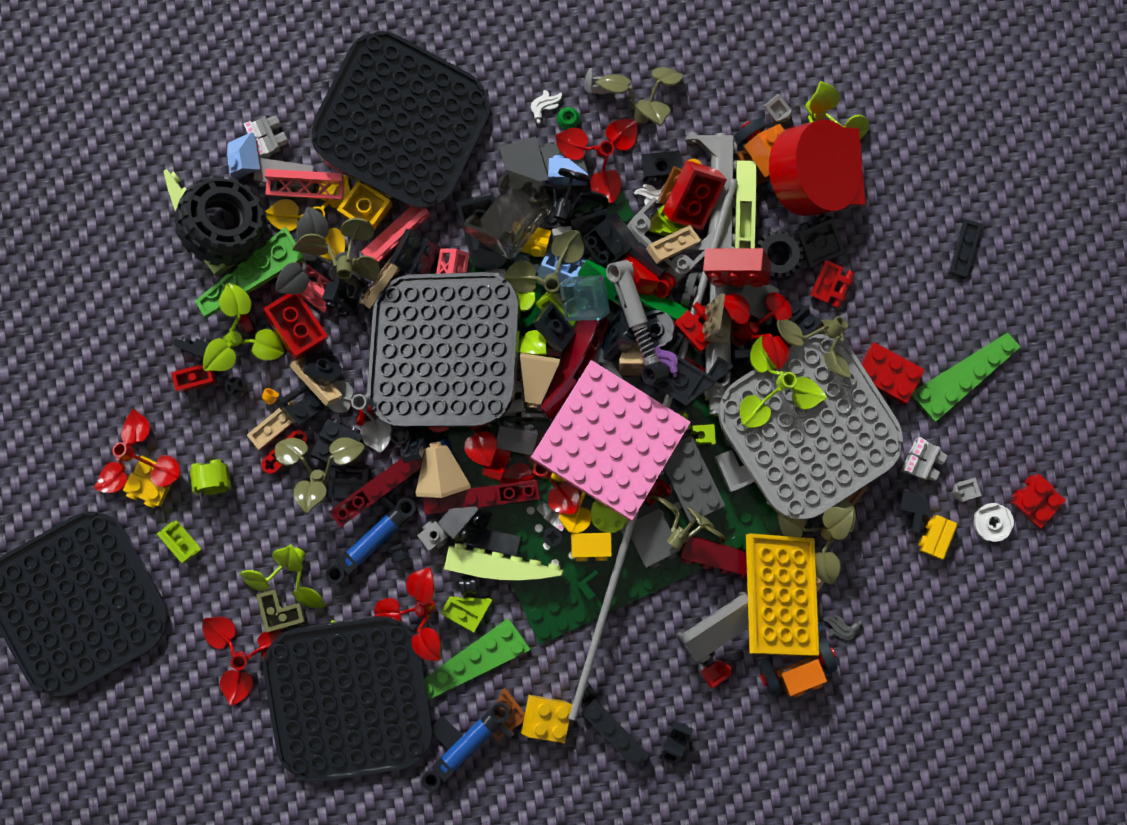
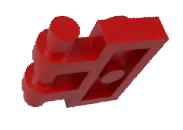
(827, 280)
(692, 328)

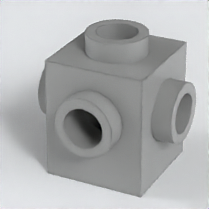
(427, 539)

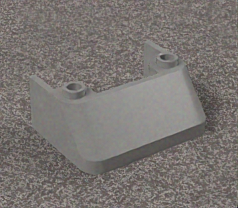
(681, 264)
(717, 629)

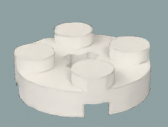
(1002, 528)

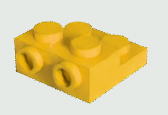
(141, 486)

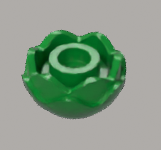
(570, 112)

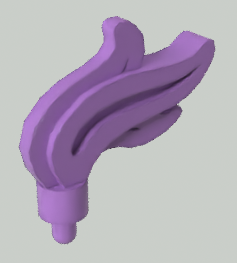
(668, 358)

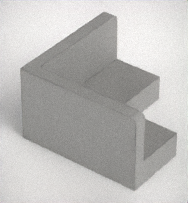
(733, 475)

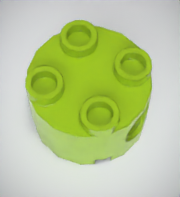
(210, 478)
(606, 519)

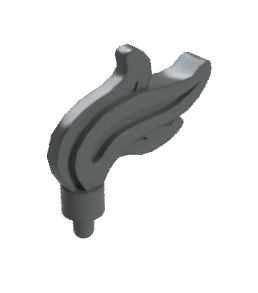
(840, 628)

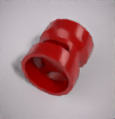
(666, 284)

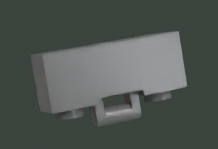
(259, 176)

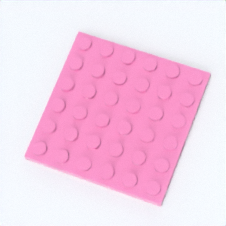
(610, 440)

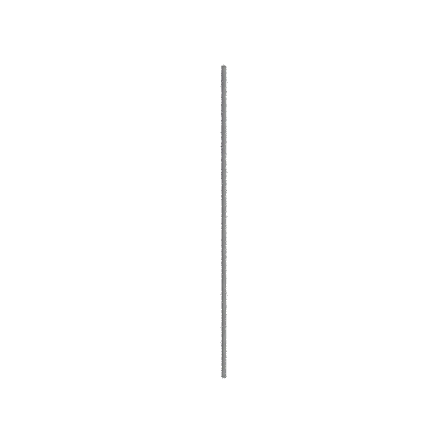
(630, 524)

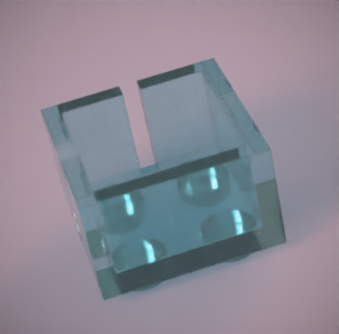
(589, 298)

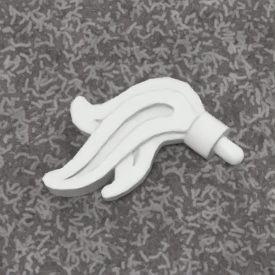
(544, 102)
(649, 193)

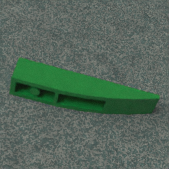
(649, 302)

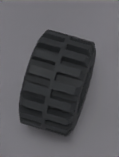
(790, 245)

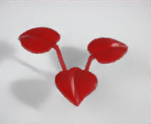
(620, 133)
(738, 308)
(480, 447)
(113, 478)
(563, 499)
(419, 585)
(232, 683)

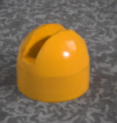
(269, 396)

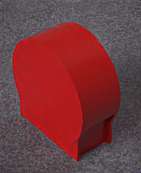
(817, 168)

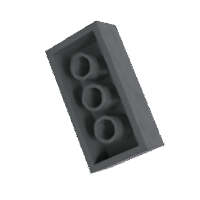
(692, 480)

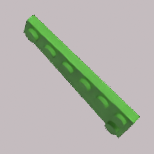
(254, 272)
(952, 385)
(483, 655)

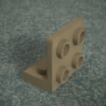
(718, 322)

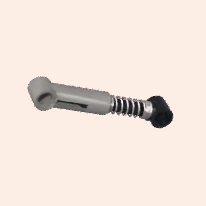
(621, 275)

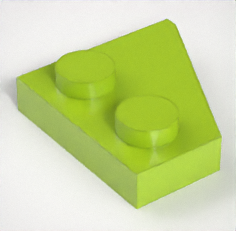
(662, 225)
(466, 611)

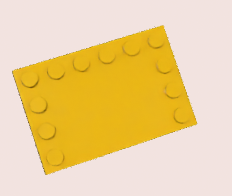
(782, 595)

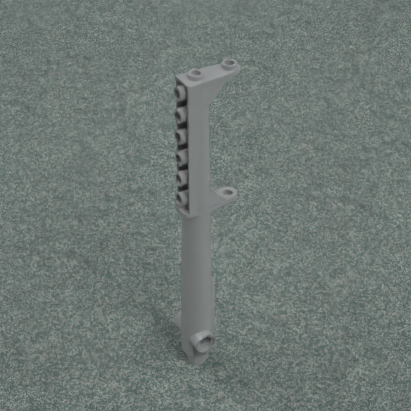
(721, 150)

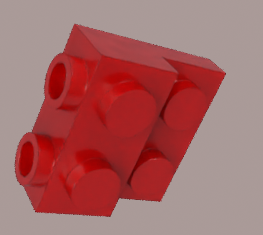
(1037, 500)

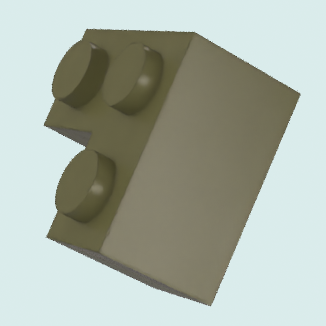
(278, 618)

